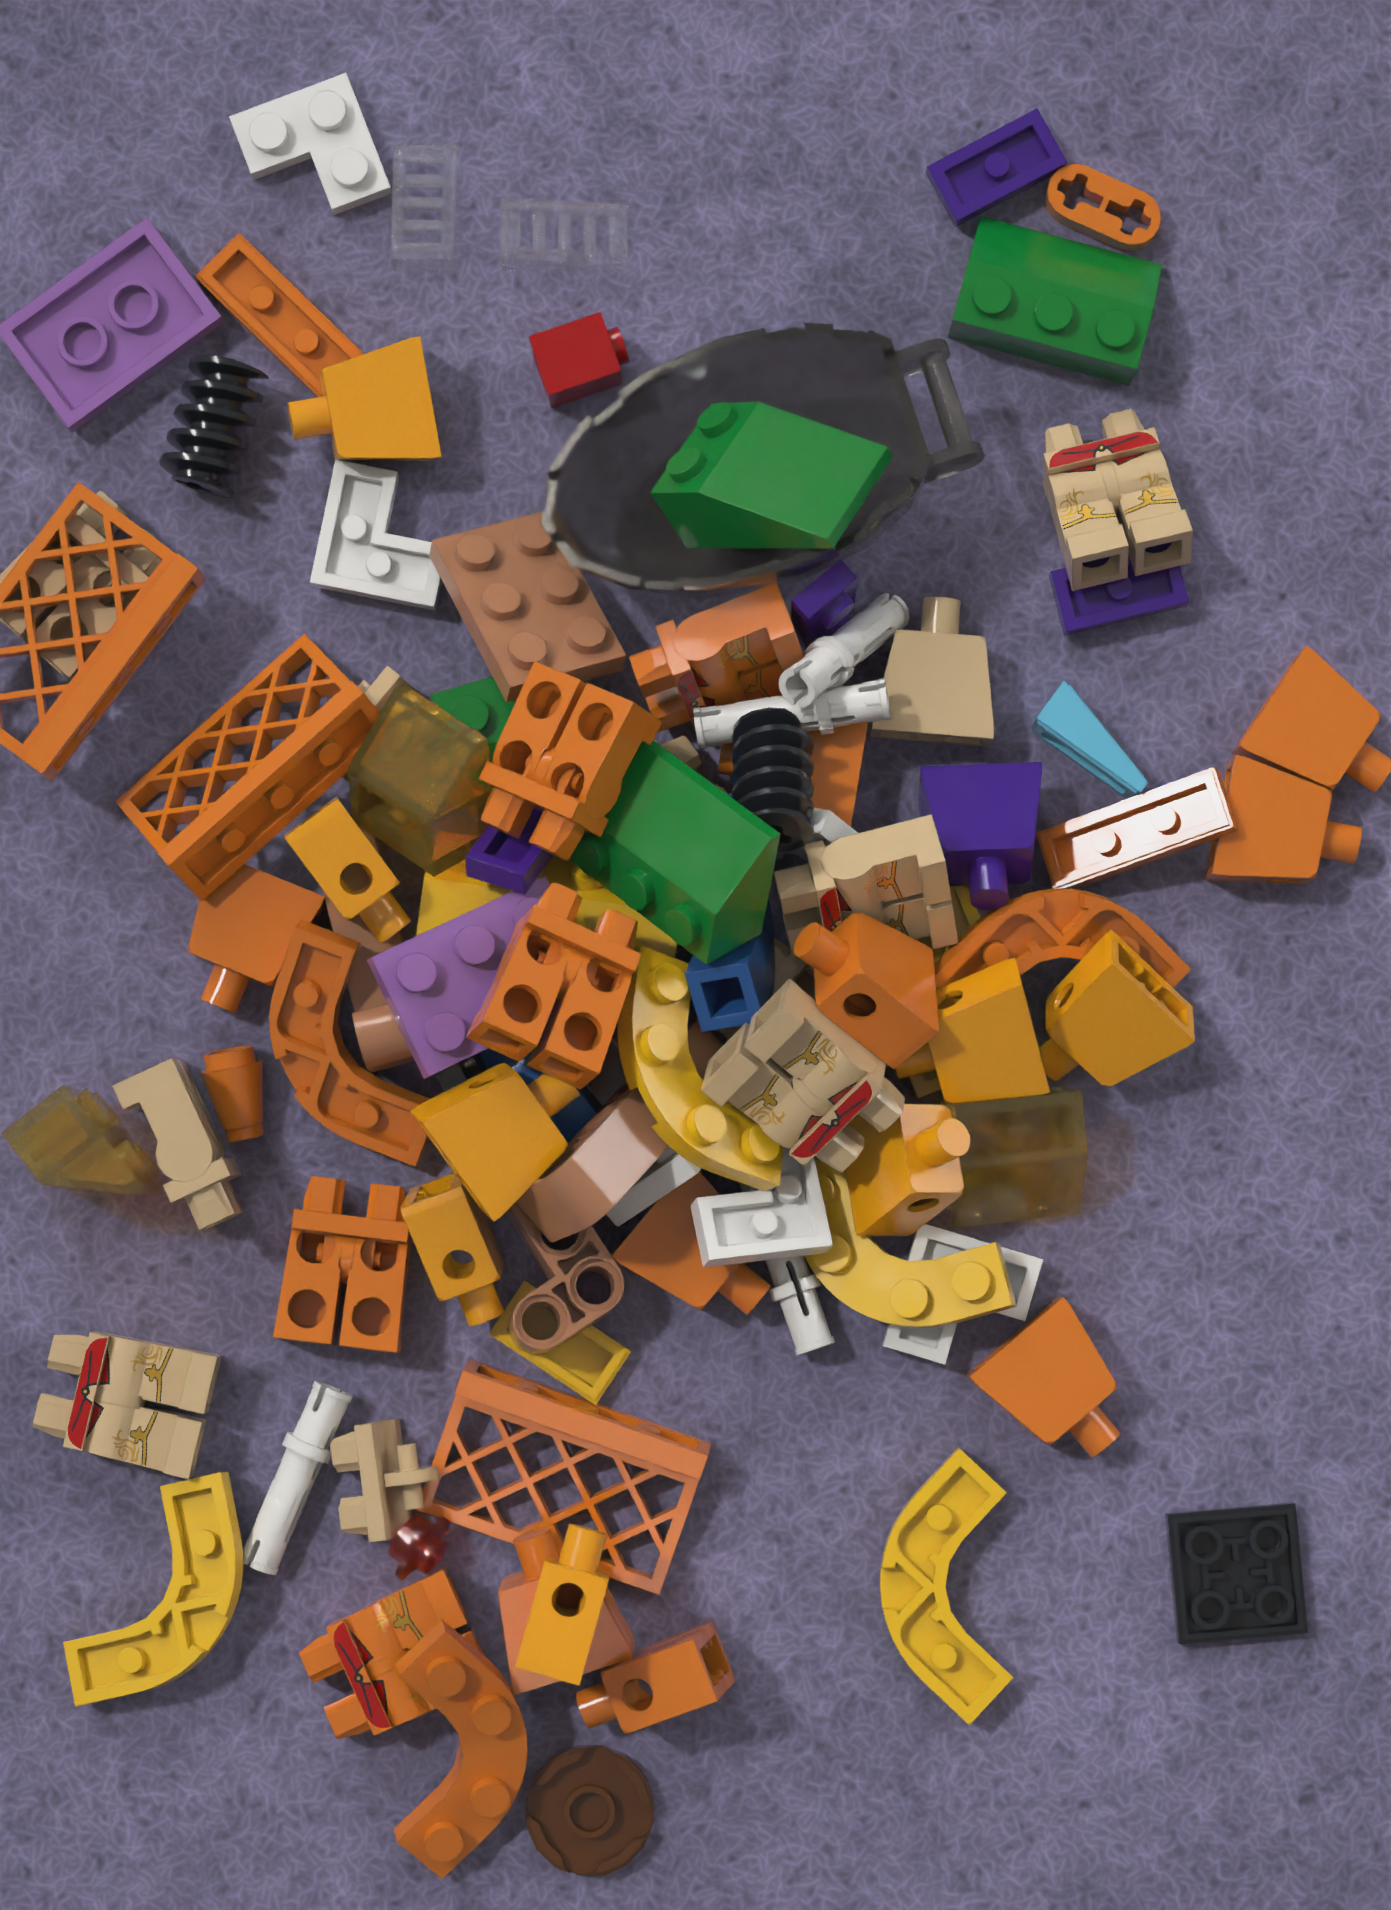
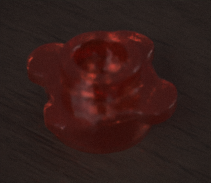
(419, 1545)

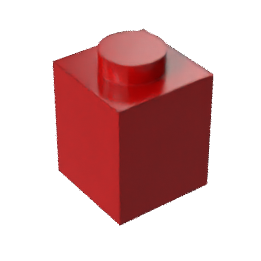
(578, 359)

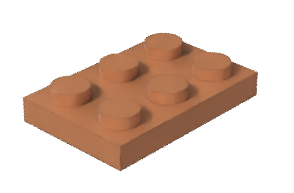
(525, 603)

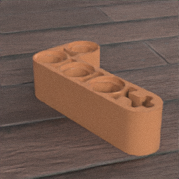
(374, 1023)
(604, 1156)
(560, 1291)

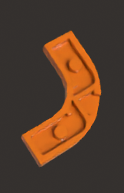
(1049, 927)
(316, 1060)
(488, 1756)

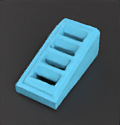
(1080, 736)

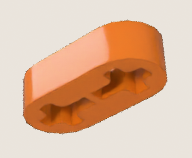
(1109, 194)

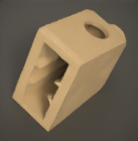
(938, 682)

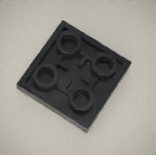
(1236, 1573)

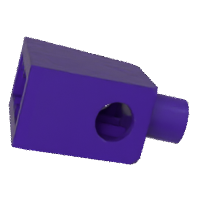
(984, 824)

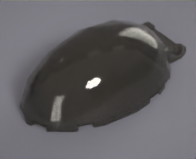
(844, 379)

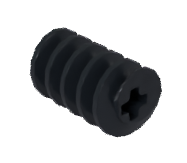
(211, 423)
(775, 773)

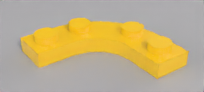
(660, 1065)
(901, 1290)
(915, 1586)
(194, 1608)

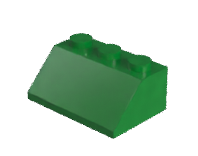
(1056, 301)
(684, 855)

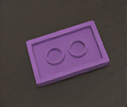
(109, 325)
(444, 977)

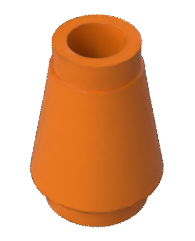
(236, 1090)

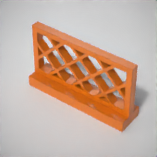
(118, 651)
(270, 786)
(579, 1423)

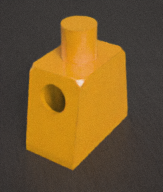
(373, 407)
(331, 842)
(1113, 1016)
(983, 1040)
(497, 1133)
(906, 1170)
(445, 1220)
(559, 1637)

